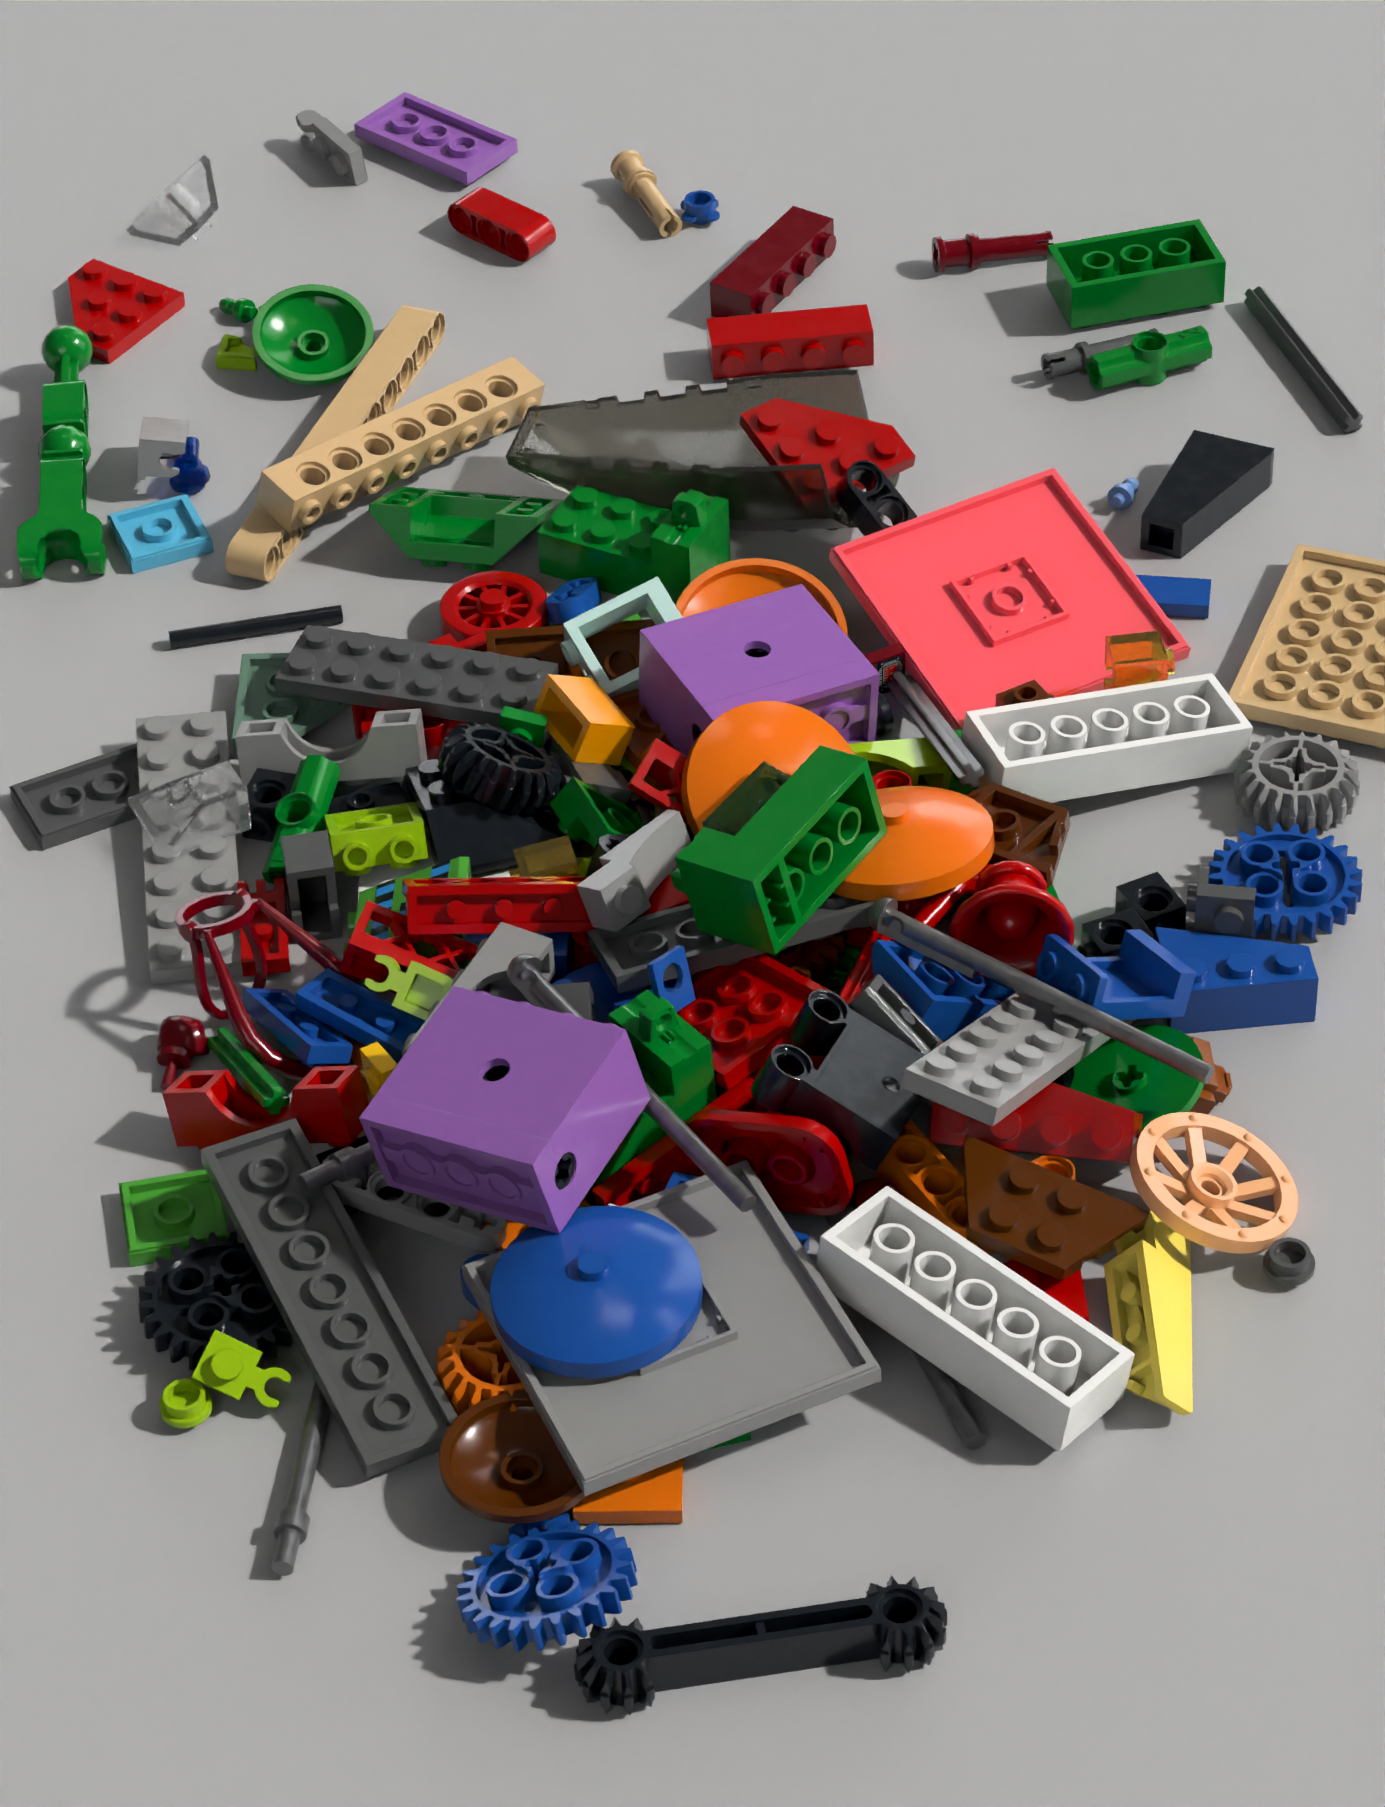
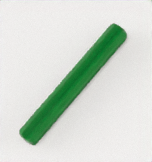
(248, 1071)

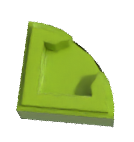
(235, 355)

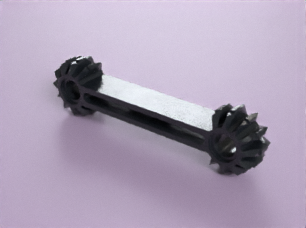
(632, 1664)

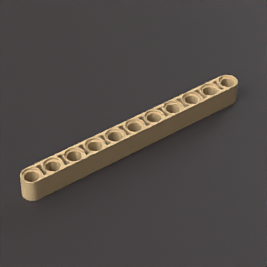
(371, 391)

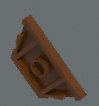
(1025, 828)
(1039, 1213)

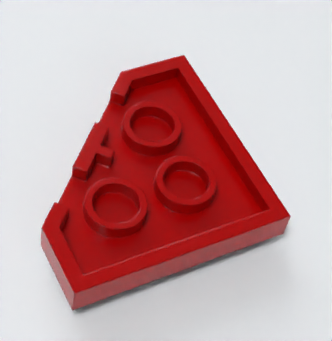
(118, 307)
(811, 435)

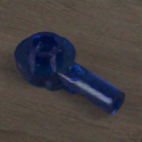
(192, 473)

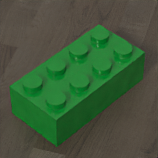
(1135, 273)

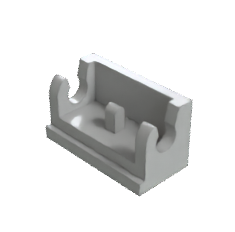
(158, 439)

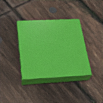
(168, 1213)

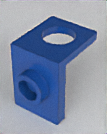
(683, 991)

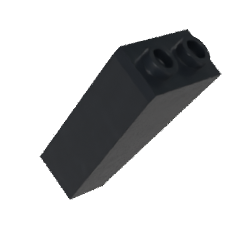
(1203, 491)

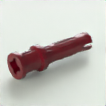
(973, 251)

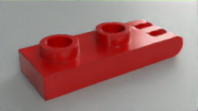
(273, 938)

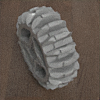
(1297, 782)

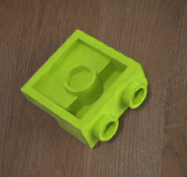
(376, 838)

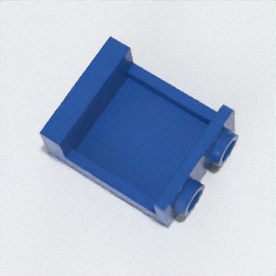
(1136, 984)

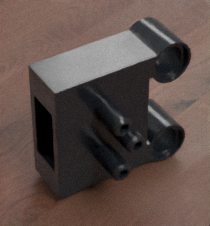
(856, 1085)

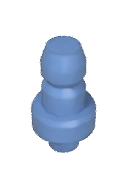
(1122, 494)

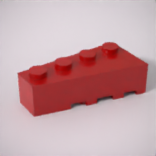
(1049, 1124)

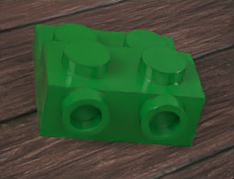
(591, 814)

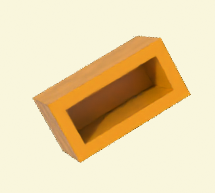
(584, 719)

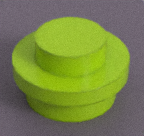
(185, 1403)

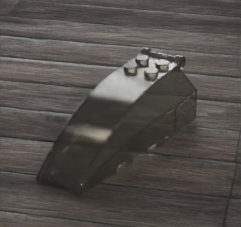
(690, 442)

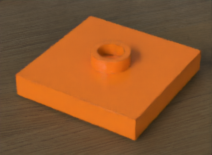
(639, 1500)

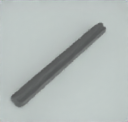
(1303, 360)
(936, 729)

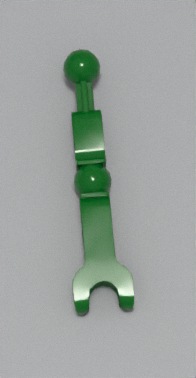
(62, 523)

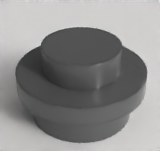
(1289, 1262)

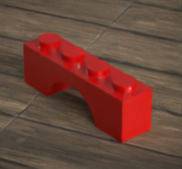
(214, 1108)

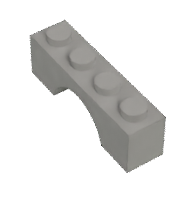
(385, 751)
(491, 962)

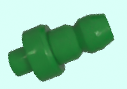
(241, 309)

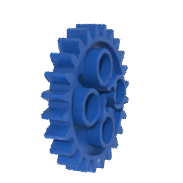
(1318, 878)
(547, 1585)

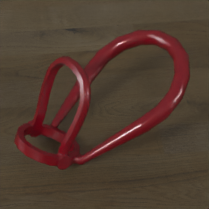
(235, 1009)

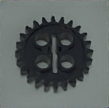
(207, 1291)

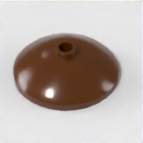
(506, 1463)

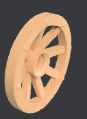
(1209, 1189)

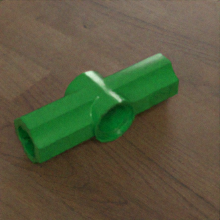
(1149, 358)
(302, 808)

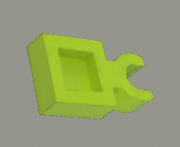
(415, 988)
(232, 1367)

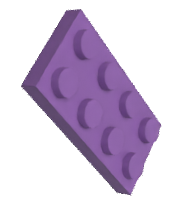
(436, 138)

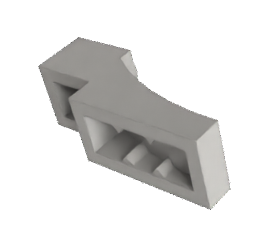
(633, 872)

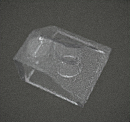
(180, 208)
(194, 810)

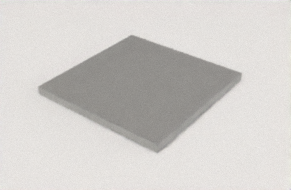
(758, 1353)

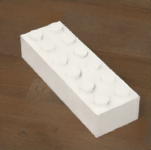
(1109, 739)
(974, 1318)

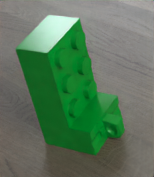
(633, 541)
(786, 856)
(673, 1063)

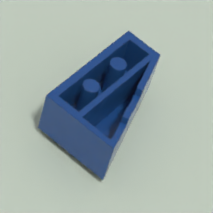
(1242, 981)

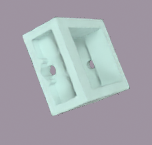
(576, 650)

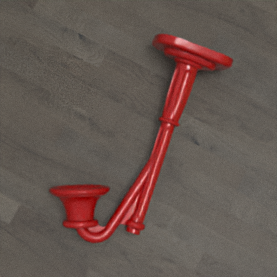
(804, 1160)

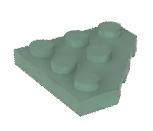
(260, 701)

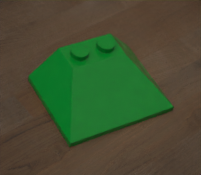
(459, 524)

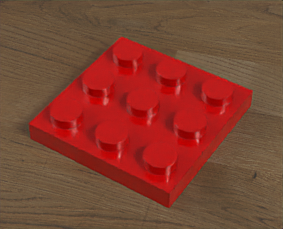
(745, 1012)

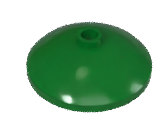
(312, 320)

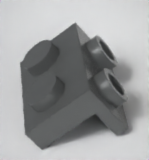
(1220, 907)

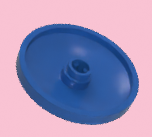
(598, 1294)

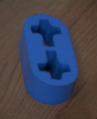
(573, 599)

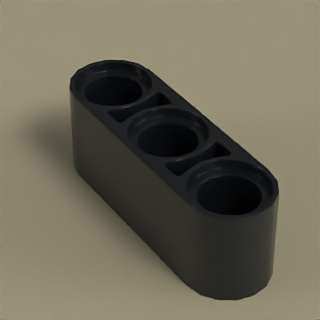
(879, 499)

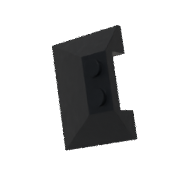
(467, 828)

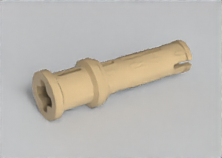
(640, 185)

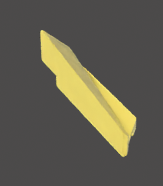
(1153, 1312)

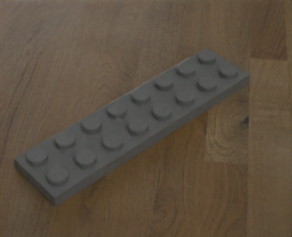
(331, 1298)

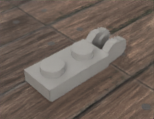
(332, 144)

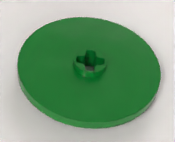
(1138, 1081)

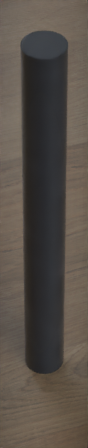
(255, 626)

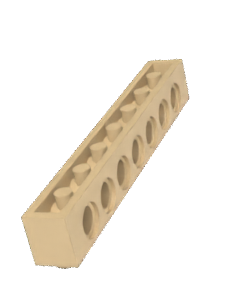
(398, 444)

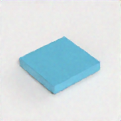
(160, 533)

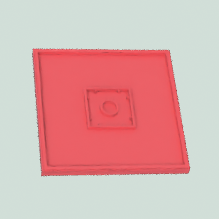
(1001, 595)

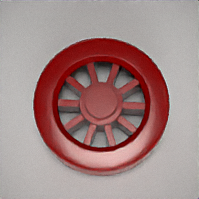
(490, 602)

